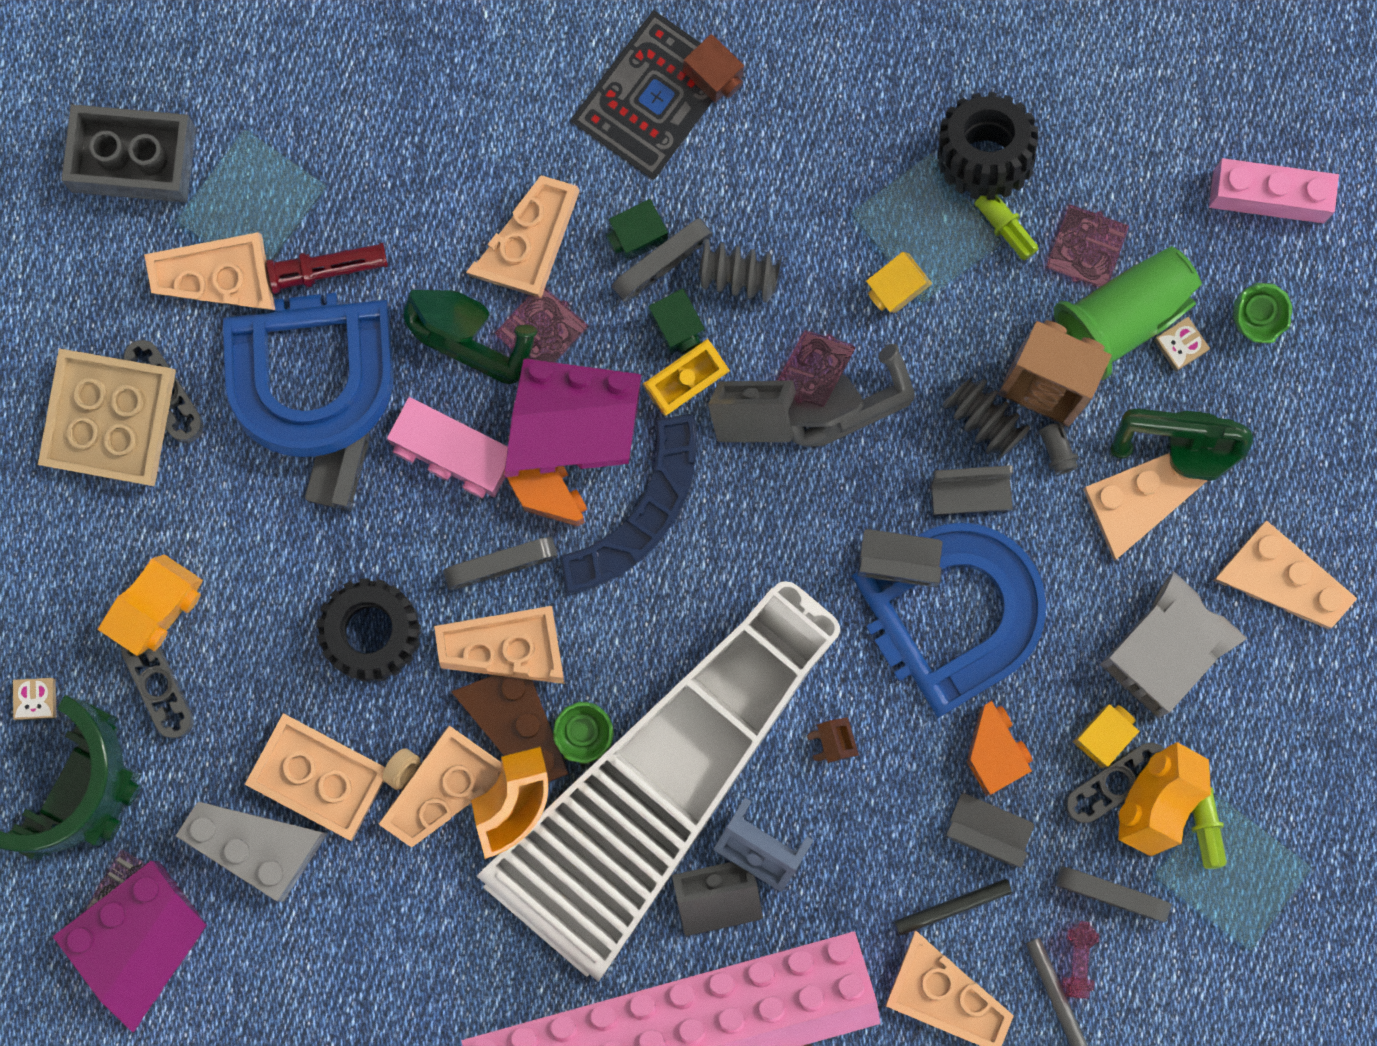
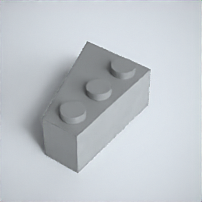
(252, 847)

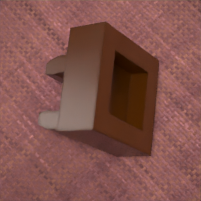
(836, 740)

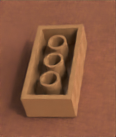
(1055, 372)

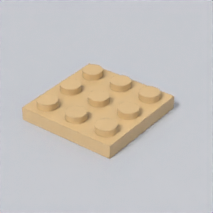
(106, 417)

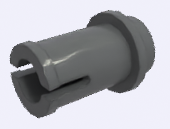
(1058, 449)

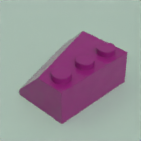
(571, 417)
(133, 941)

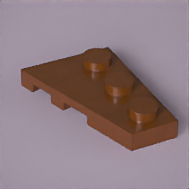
(512, 718)

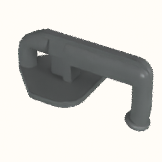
(847, 410)

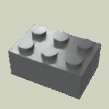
(128, 153)

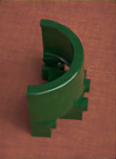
(87, 792)

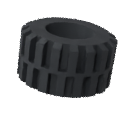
(987, 120)
(344, 606)

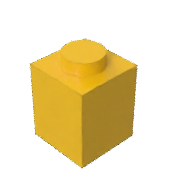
(897, 283)
(1107, 735)

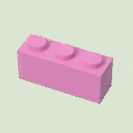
(1273, 191)
(449, 448)

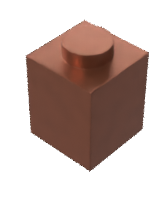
(714, 69)

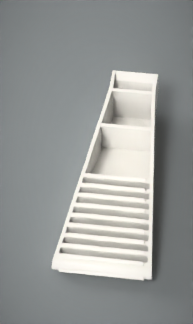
(638, 809)

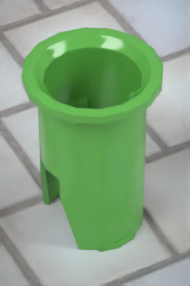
(1133, 304)

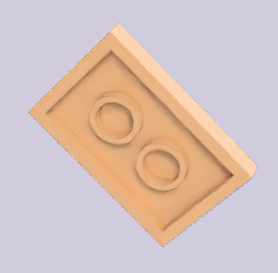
(317, 777)

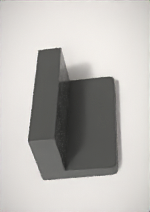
(752, 411)
(337, 476)
(971, 490)
(900, 558)
(989, 830)
(716, 898)

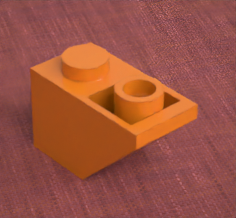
(548, 495)
(994, 753)

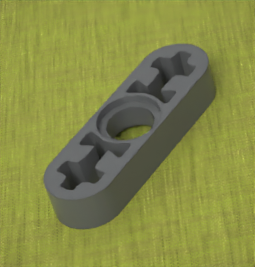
(662, 260)
(187, 409)
(500, 563)
(161, 715)
(1085, 789)
(1113, 894)

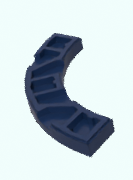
(650, 518)

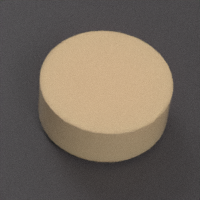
(400, 768)

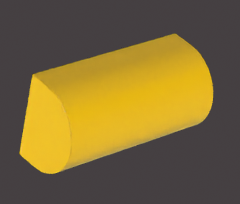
(685, 377)

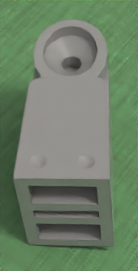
(1170, 647)

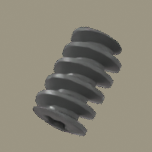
(738, 271)
(986, 417)

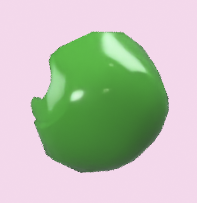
(1262, 312)
(583, 732)

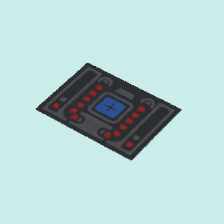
(645, 98)

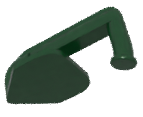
(450, 322)
(1198, 441)

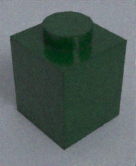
(636, 231)
(677, 322)

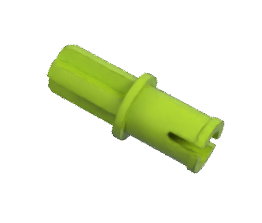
(1007, 225)
(1209, 833)

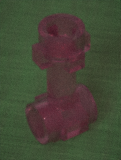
(1083, 938)

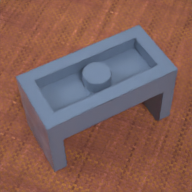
(759, 851)

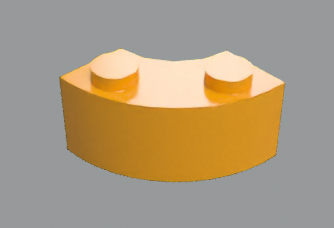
(151, 605)
(1163, 799)
(513, 804)

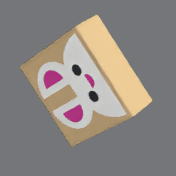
(1182, 344)
(34, 699)

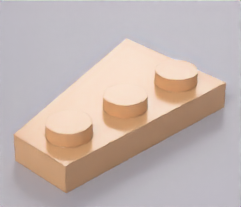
(530, 241)
(214, 271)
(1137, 501)
(1283, 575)
(503, 645)
(441, 787)
(945, 997)

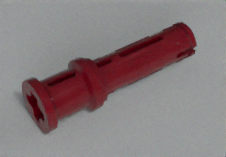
(302, 270)

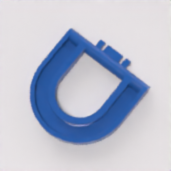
(331, 426)
(991, 660)

